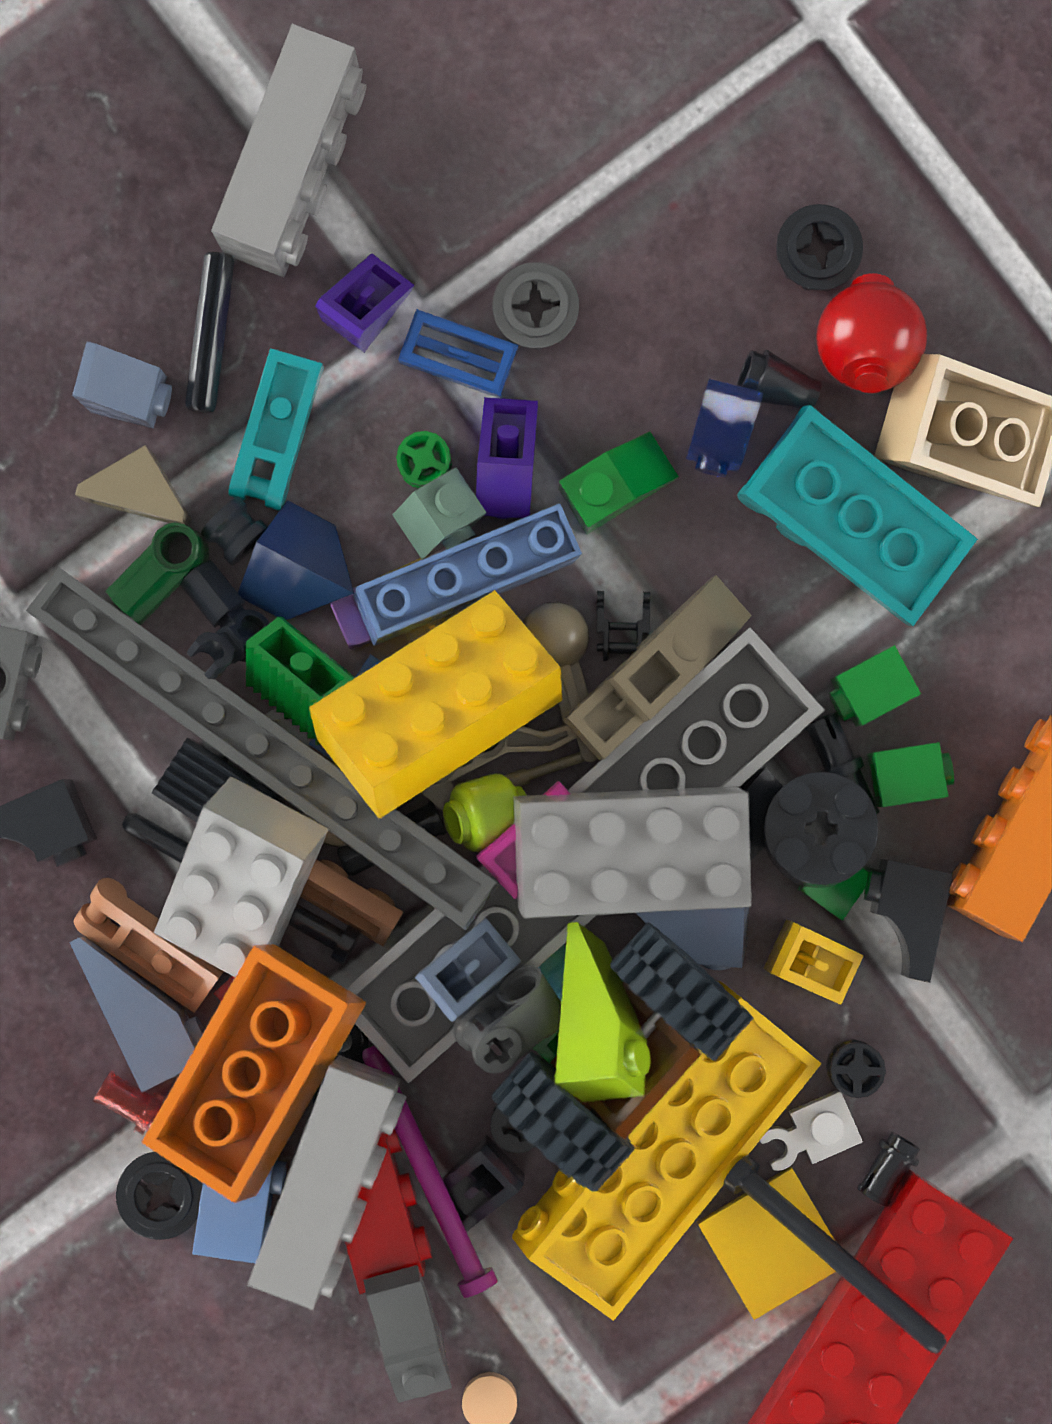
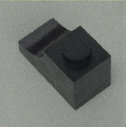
(49, 823)
(915, 907)

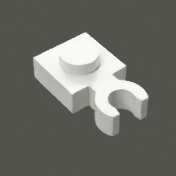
(820, 1128)

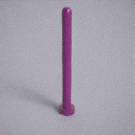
(475, 1276)

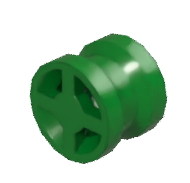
(420, 448)

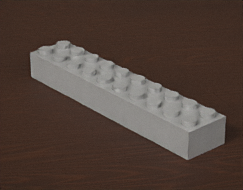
(705, 737)

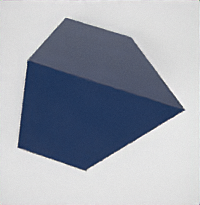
(296, 565)

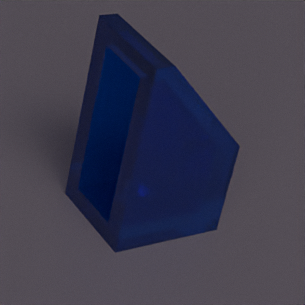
(723, 427)

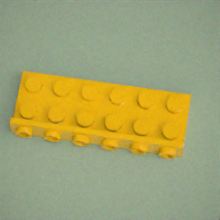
(684, 1148)

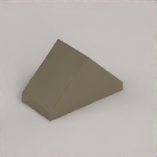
(135, 487)

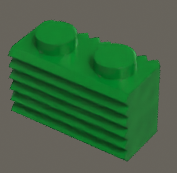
(291, 672)

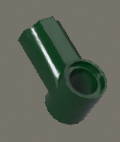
(153, 575)

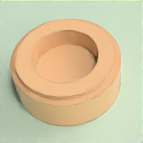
(489, 1399)

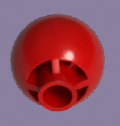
(871, 335)

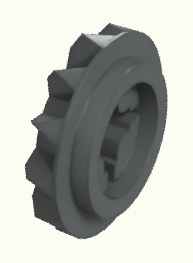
(553, 288)

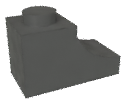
(408, 1333)

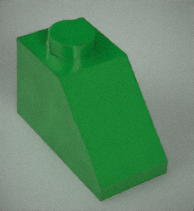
(616, 481)

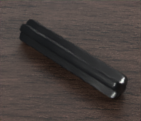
(209, 332)

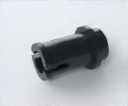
(889, 1168)

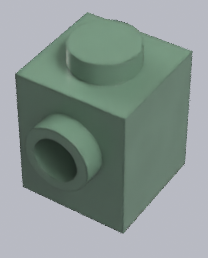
(440, 514)

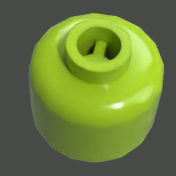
(480, 810)

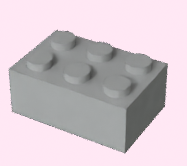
(239, 876)

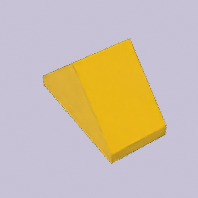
(813, 962)

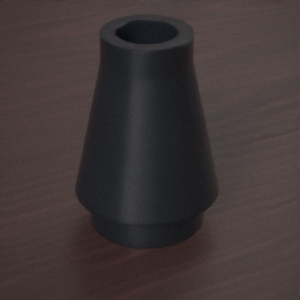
(778, 380)

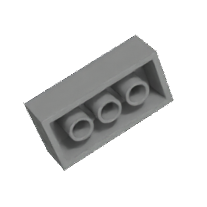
(289, 151)
(632, 851)
(324, 1183)

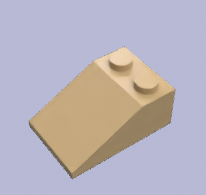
(970, 430)

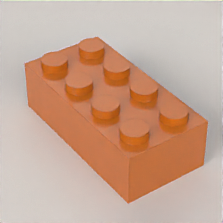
(1013, 858)
(253, 1072)

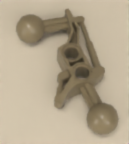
(566, 638)

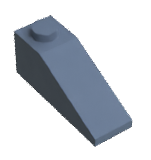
(144, 1020)

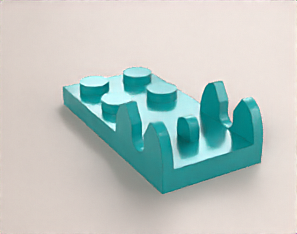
(857, 515)

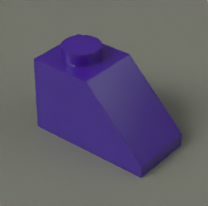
(506, 457)

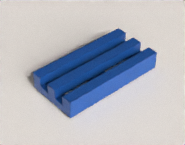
(450, 373)

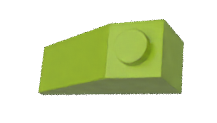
(599, 1034)

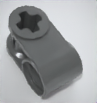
(514, 1016)

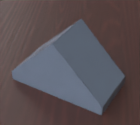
(468, 969)

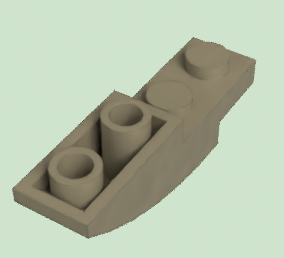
(658, 668)

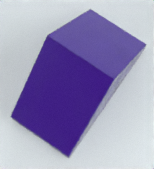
(364, 301)

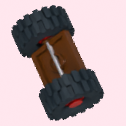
(675, 1008)

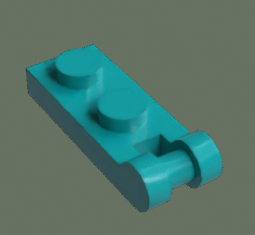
(276, 427)

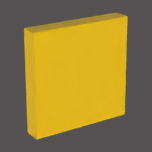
(760, 1253)

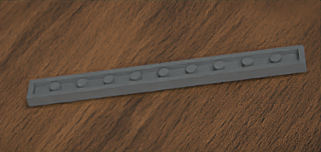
(261, 748)

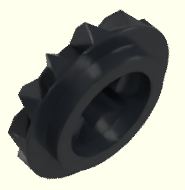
(833, 227)
(134, 1198)

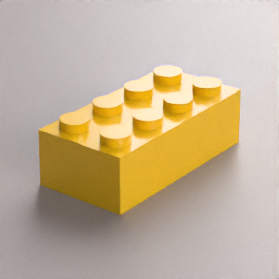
(437, 703)

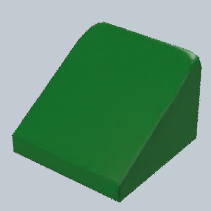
(840, 897)

